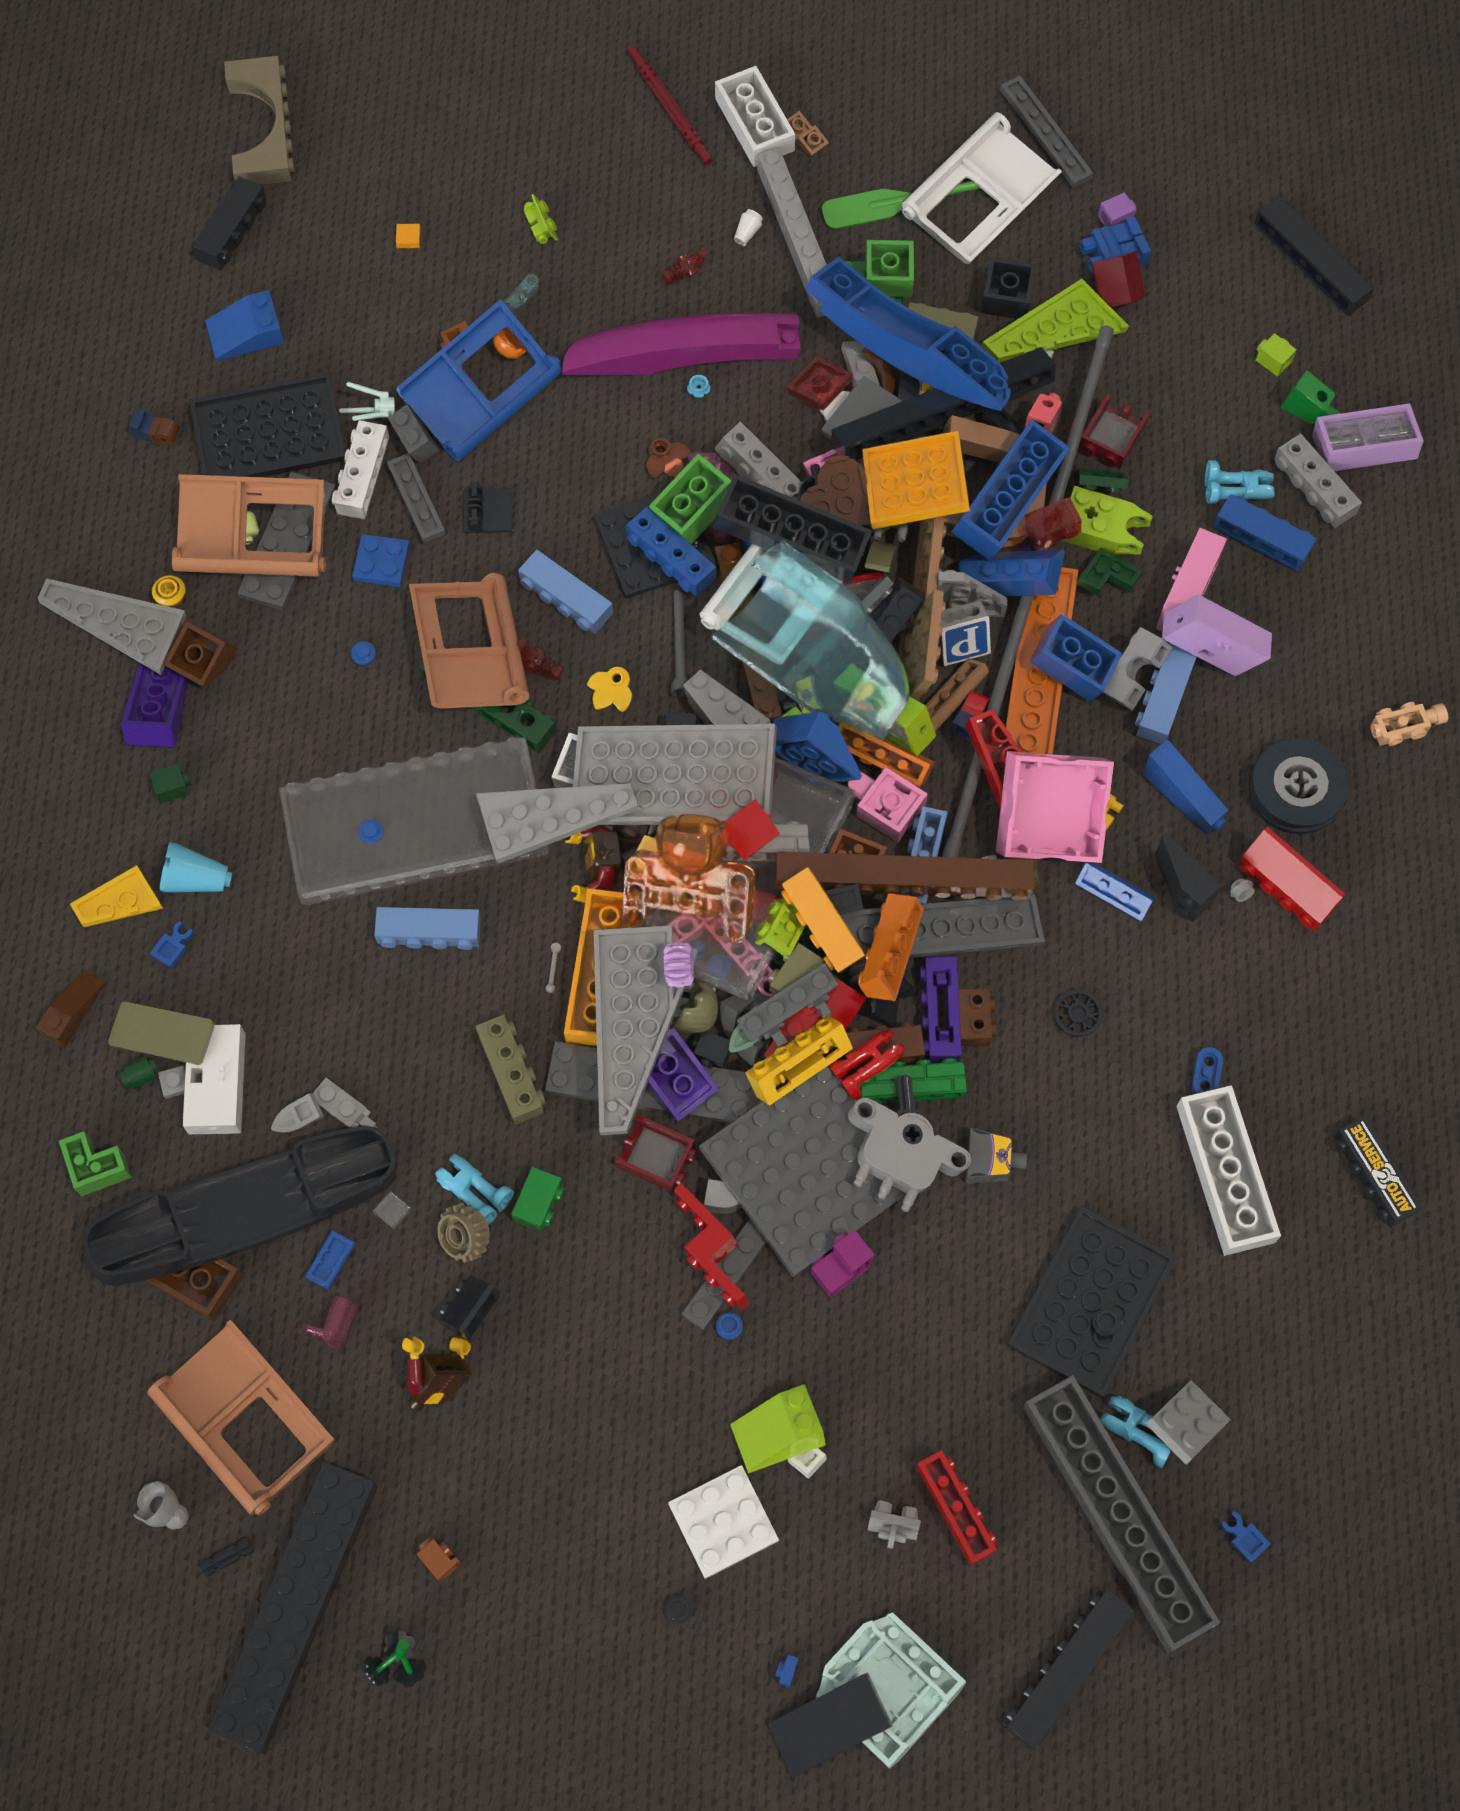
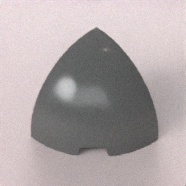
(733, 1009)

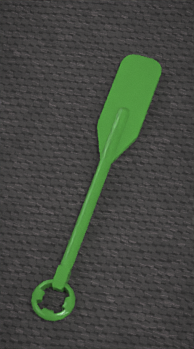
(872, 206)

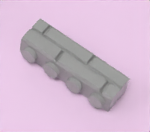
(792, 838)

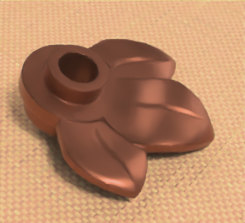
(668, 461)

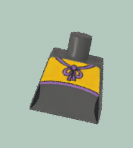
(991, 1157)

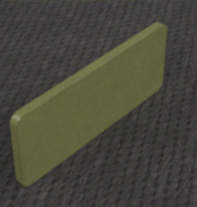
(161, 1033)

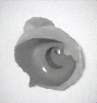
(160, 1507)

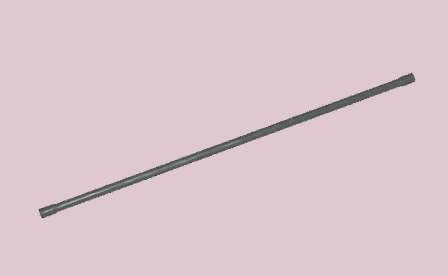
(1101, 347)

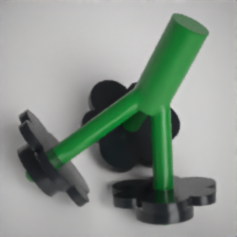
(399, 1649)

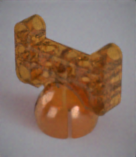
(690, 863)

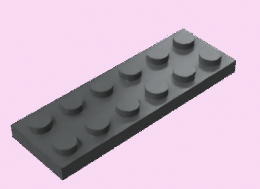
(287, 531)

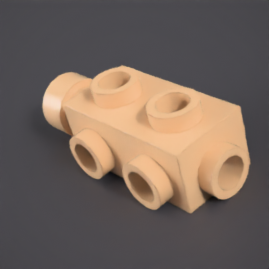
(1397, 722)

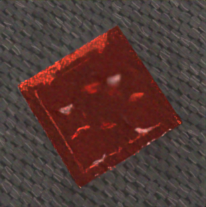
(819, 383)

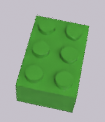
(692, 498)

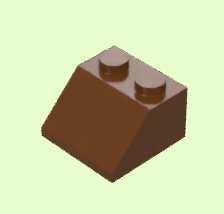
(199, 655)

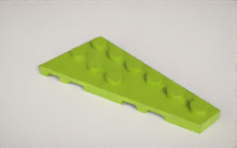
(1059, 322)

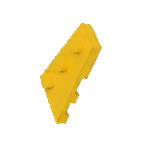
(117, 899)

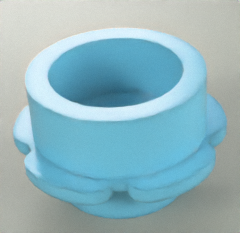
(698, 380)

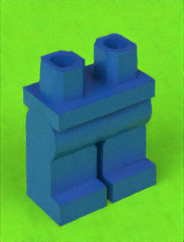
(1116, 240)

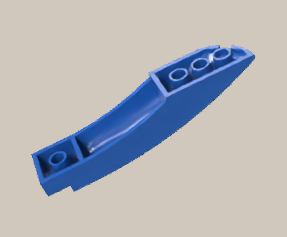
(908, 340)

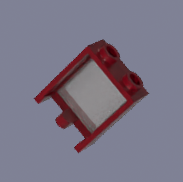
(1112, 433)
(656, 1154)

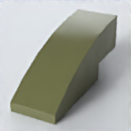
(881, 556)

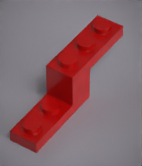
(710, 1247)

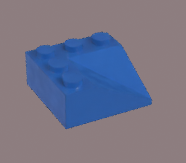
(816, 746)

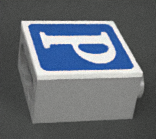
(964, 633)

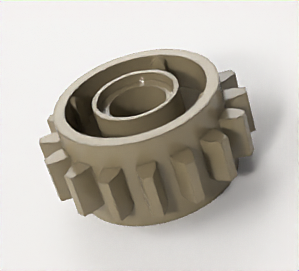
(463, 1232)

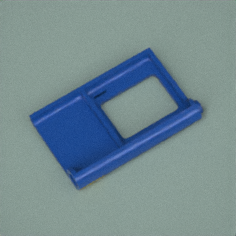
(450, 400)

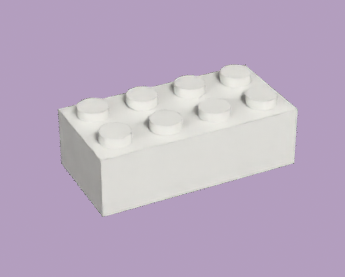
(754, 114)

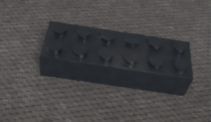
(768, 517)

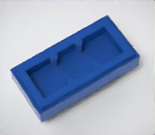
(330, 1260)

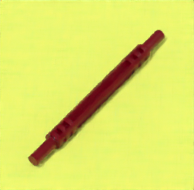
(669, 104)

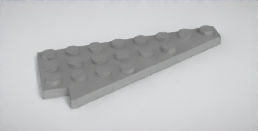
(631, 1017)

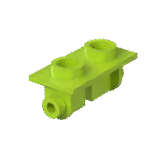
(537, 212)

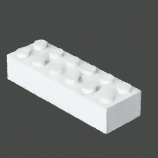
(1228, 1170)

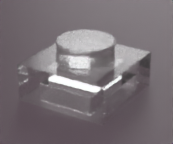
(392, 1210)

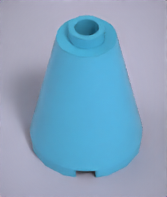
(192, 872)

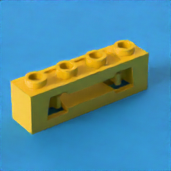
(798, 1060)

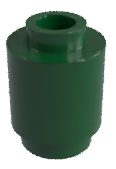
(138, 1072)

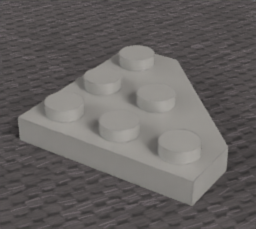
(963, 589)

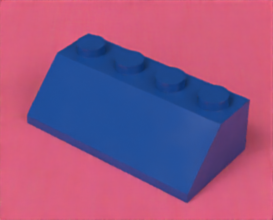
(1017, 571)

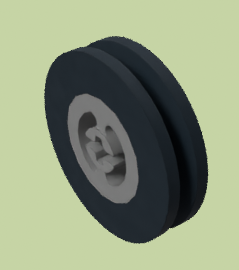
(1321, 776)

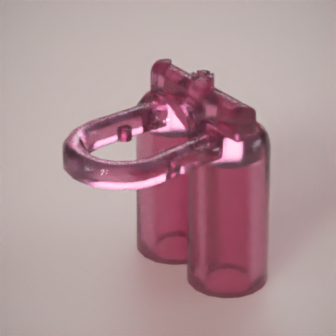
(337, 1324)

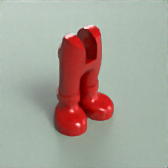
(878, 1064)

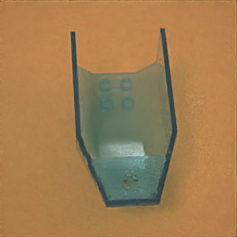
(818, 644)

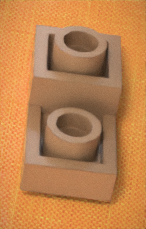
(806, 136)

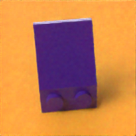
(679, 1077)

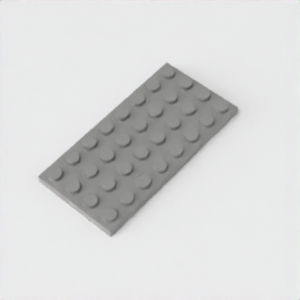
(680, 767)

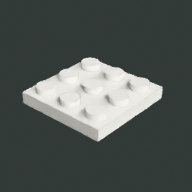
(723, 1522)

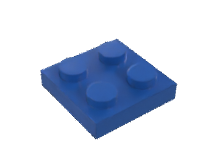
(381, 560)

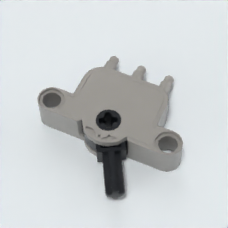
(893, 1156)

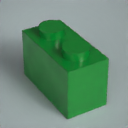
(538, 1199)

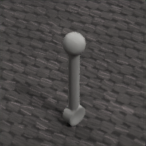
(555, 948)

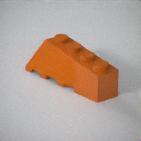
(891, 947)

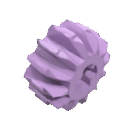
(678, 964)

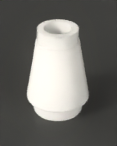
(748, 225)

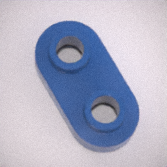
(1207, 1074)

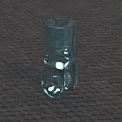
(522, 293)

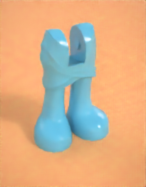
(1252, 484)
(470, 1176)
(1128, 1430)

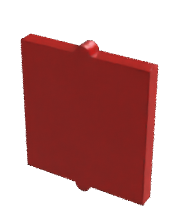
(750, 830)

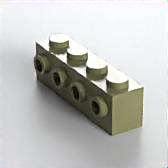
(509, 1069)

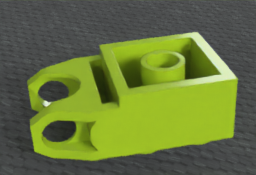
(1106, 522)

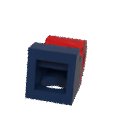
(974, 705)

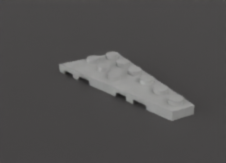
(128, 624)

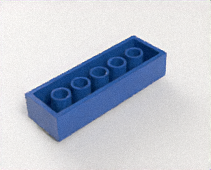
(1010, 490)

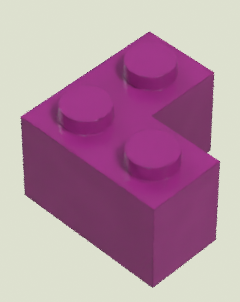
(842, 1266)

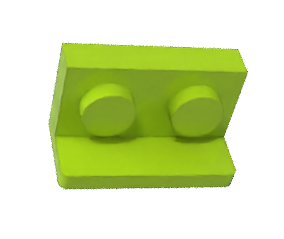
(780, 928)

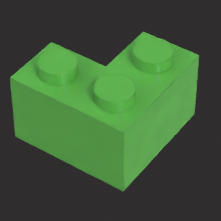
(92, 1170)

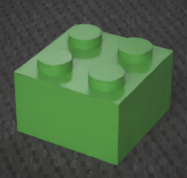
(890, 266)

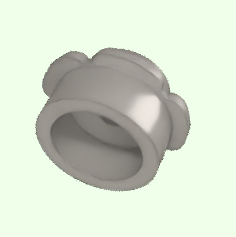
(1242, 890)

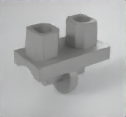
(893, 1526)

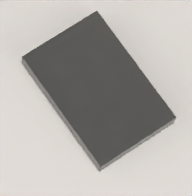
(862, 400)

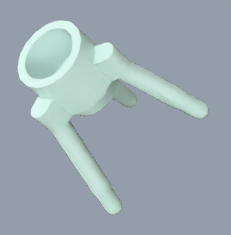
(382, 407)

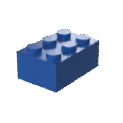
(1076, 657)

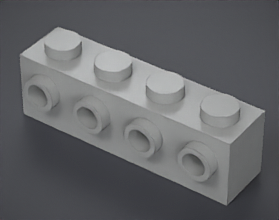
(757, 462)
(1317, 481)

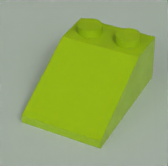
(778, 1430)

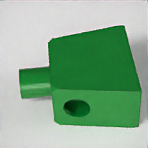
(1309, 399)

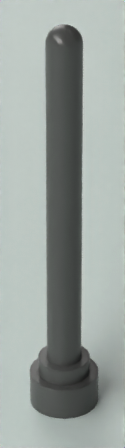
(677, 685)

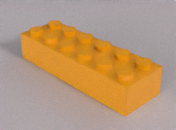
(601, 912)

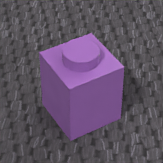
(1116, 210)

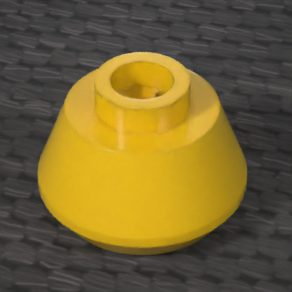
(168, 591)

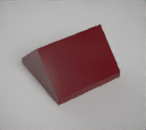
(1119, 279)

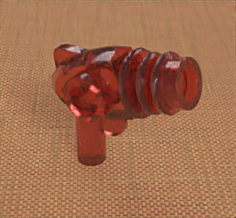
(687, 265)
(535, 660)

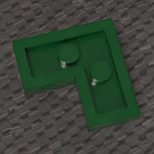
(1107, 568)

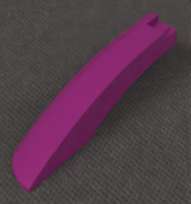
(684, 342)

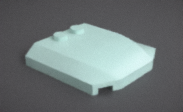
(907, 1677)

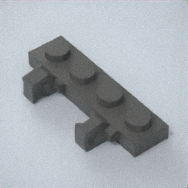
(806, 992)

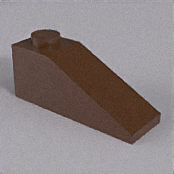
(70, 1009)

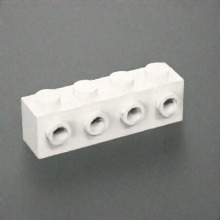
(361, 469)

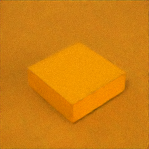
(408, 236)

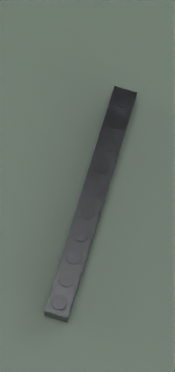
(935, 408)

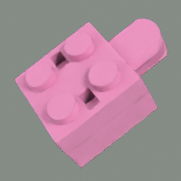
(888, 802)

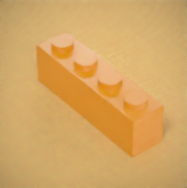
(823, 920)

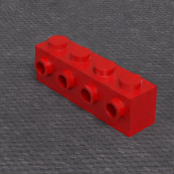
(955, 1507)

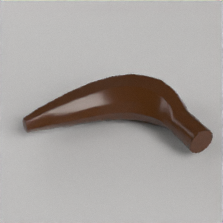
(883, 369)

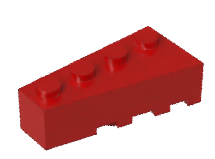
(991, 744)

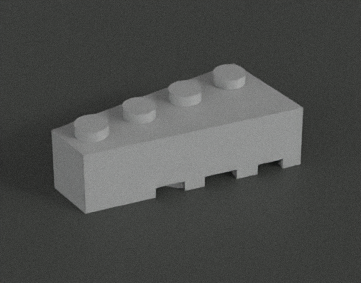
(717, 704)

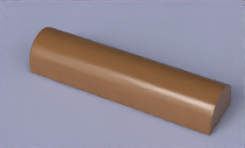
(955, 691)

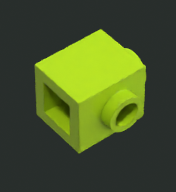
(1275, 354)

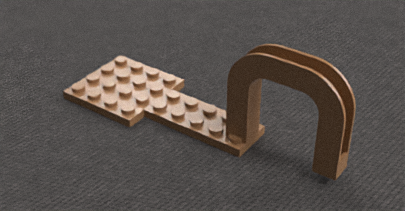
(920, 638)

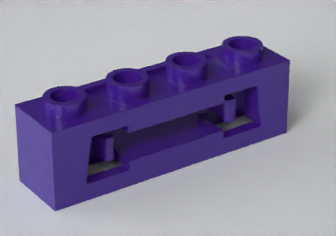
(939, 969)

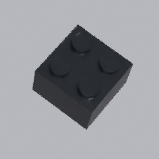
(1008, 287)

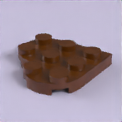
(841, 490)

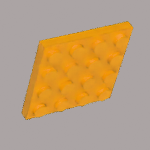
(915, 480)

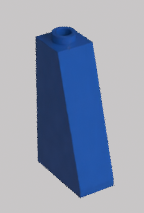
(1184, 788)

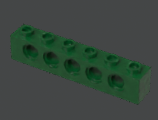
(536, 735)

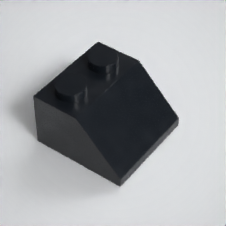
(468, 1307)

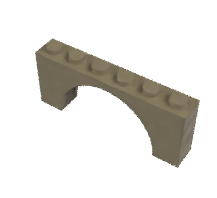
(264, 80)

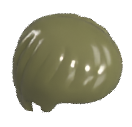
(699, 1012)

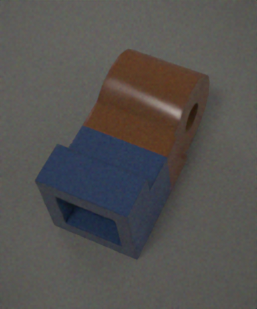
(153, 428)

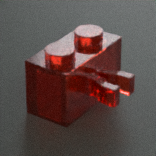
(1053, 523)

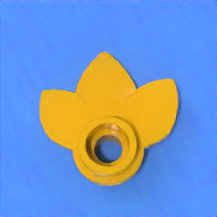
(610, 692)

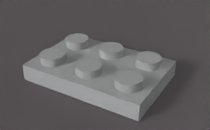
(1188, 1422)

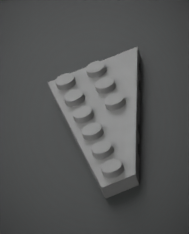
(539, 817)

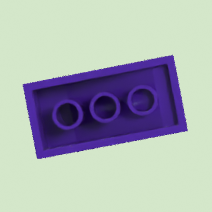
(154, 708)

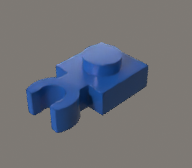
(171, 949)
(1247, 1540)

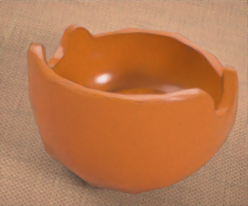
(508, 344)

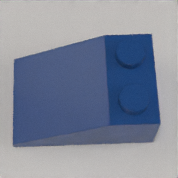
(245, 327)

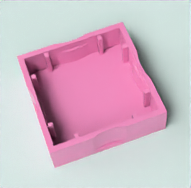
(1054, 806)

